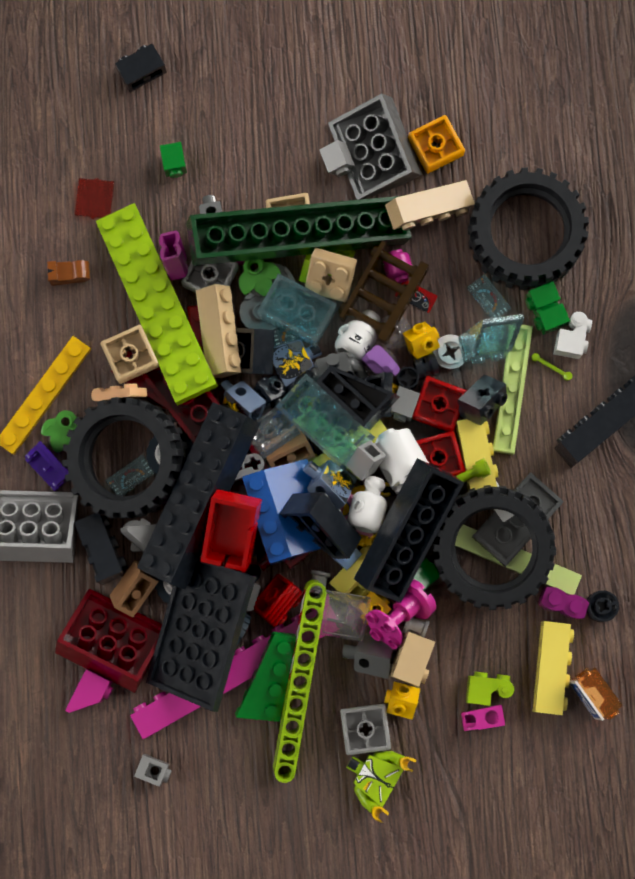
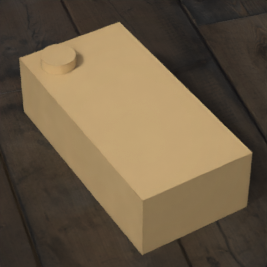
(412, 659)

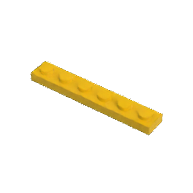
(43, 395)

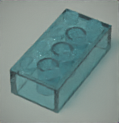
(323, 421)

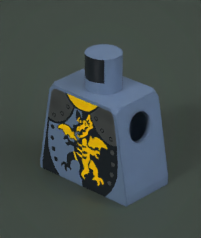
(293, 359)
(242, 399)
(330, 480)

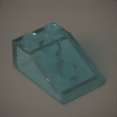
(490, 339)

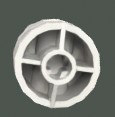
(401, 454)

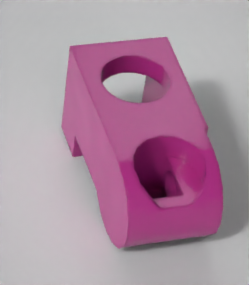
(483, 718)

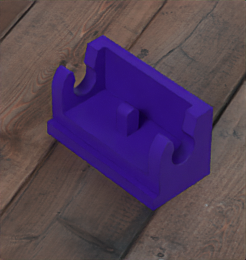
(47, 466)

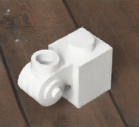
(573, 343)

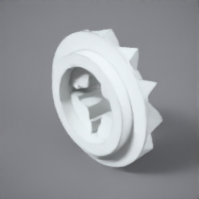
(447, 361)

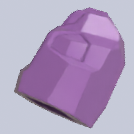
(380, 361)

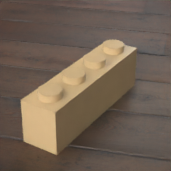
(430, 205)
(218, 330)

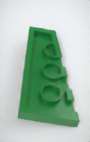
(268, 687)

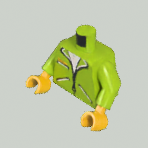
(377, 778)

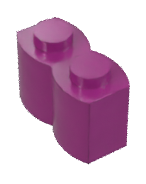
(173, 255)
(570, 606)

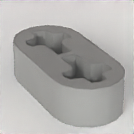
(246, 471)

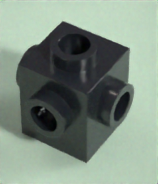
(271, 391)

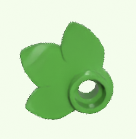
(260, 279)
(58, 431)

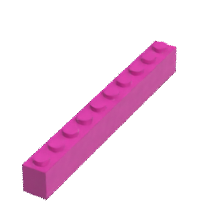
(170, 708)

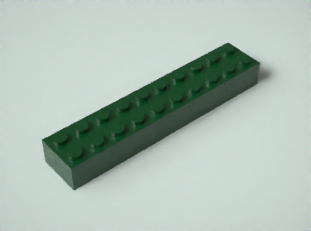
(291, 231)

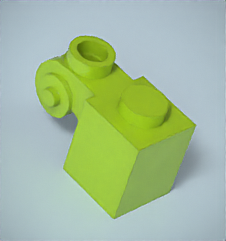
(480, 688)

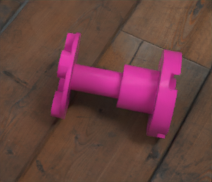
(414, 603)

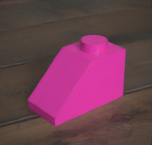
(90, 691)

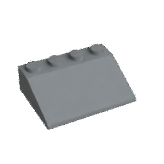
(38, 526)

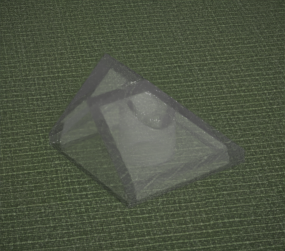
(345, 615)

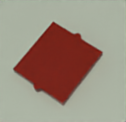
(94, 198)

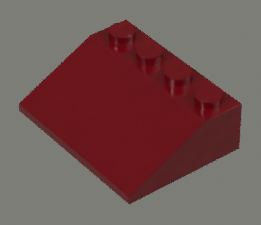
(109, 641)

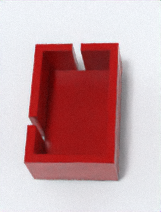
(231, 530)

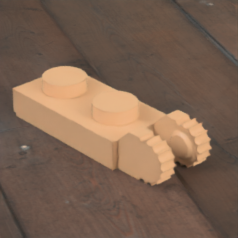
(128, 391)

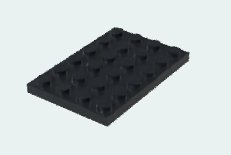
(201, 634)

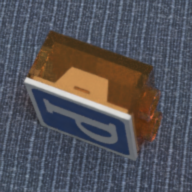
(596, 694)

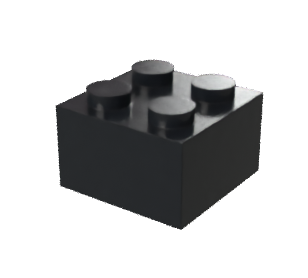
(256, 350)

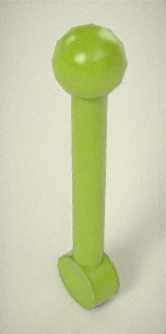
(566, 375)

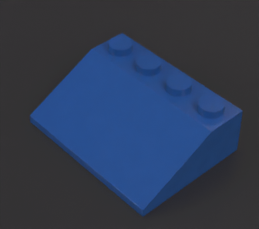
(275, 488)

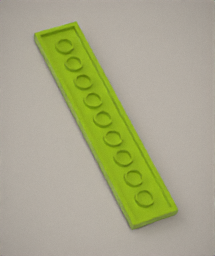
(156, 304)

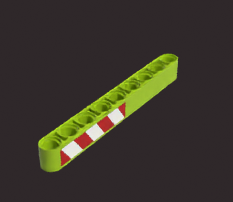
(302, 691)

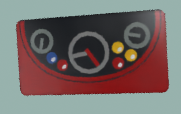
(422, 299)

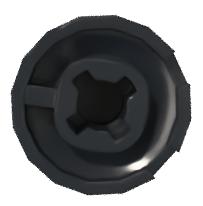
(602, 606)

